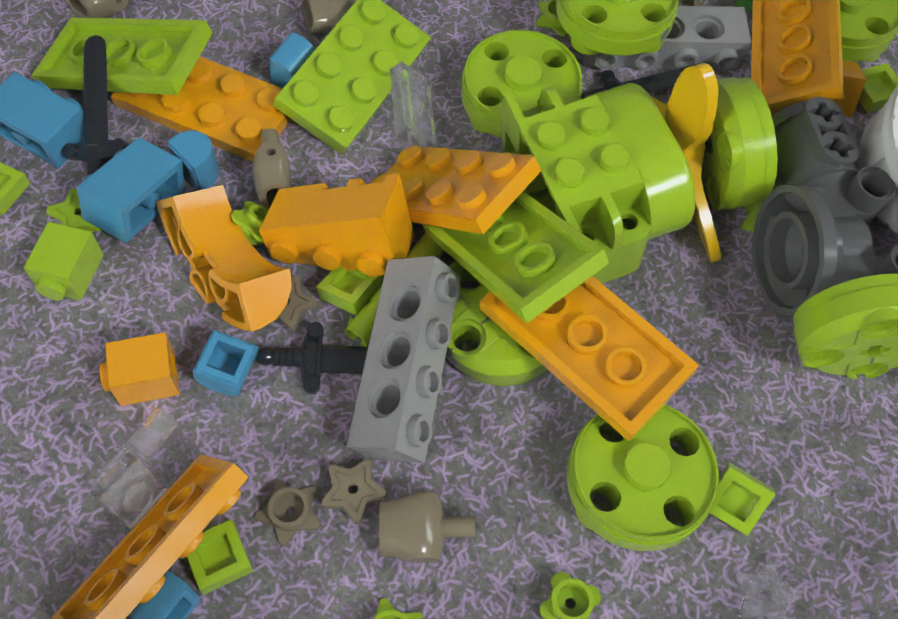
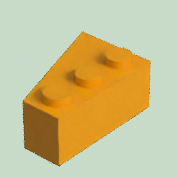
(340, 226)

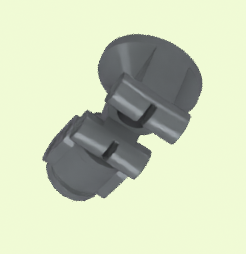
(818, 215)

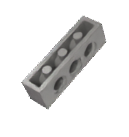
(696, 37)
(405, 360)

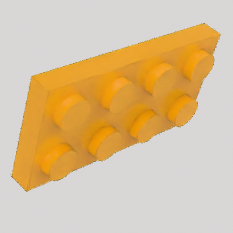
(797, 51)
(216, 102)
(461, 186)
(601, 353)
(165, 533)

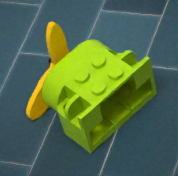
(621, 162)

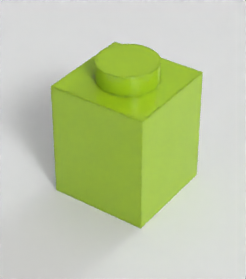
(63, 262)

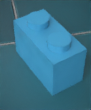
(39, 118)
(125, 189)

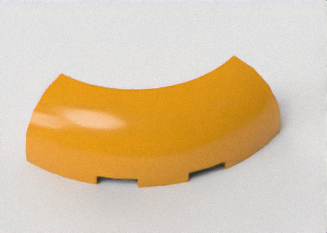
(224, 260)

